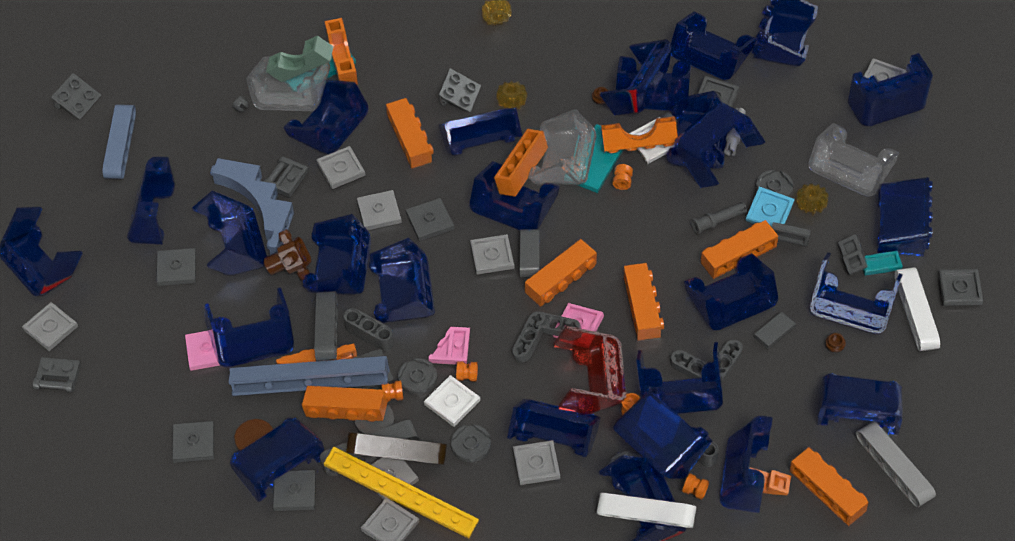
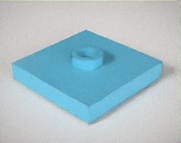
(769, 207)

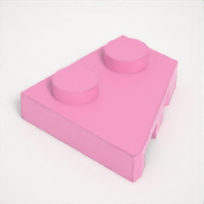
(452, 347)

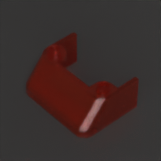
(605, 370)

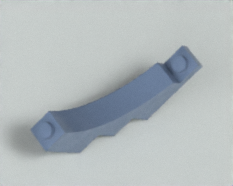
(247, 181)

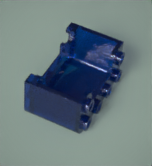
(893, 97)

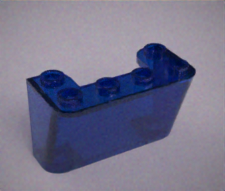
(785, 31)
(155, 183)
(905, 217)

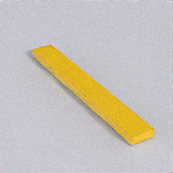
(401, 492)

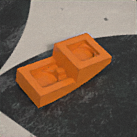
(776, 482)

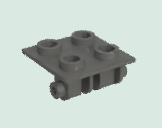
(459, 91)
(75, 96)

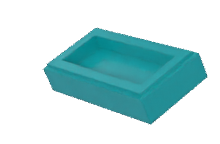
(882, 263)

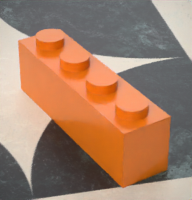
(409, 133)
(518, 164)
(725, 255)
(561, 272)
(642, 301)
(345, 403)
(829, 486)

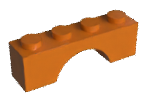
(341, 55)
(617, 138)

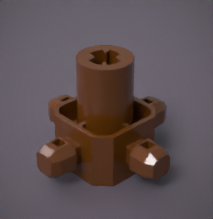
(290, 256)

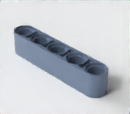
(119, 141)

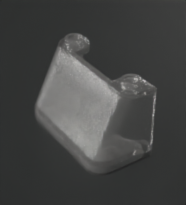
(295, 94)
(569, 150)
(848, 164)

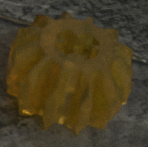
(496, 11)
(511, 95)
(812, 198)

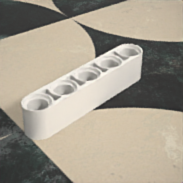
(917, 310)
(646, 510)

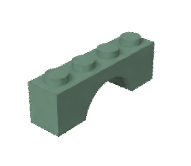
(286, 66)

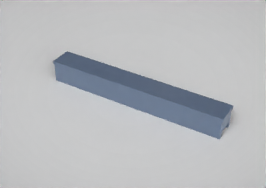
(300, 375)

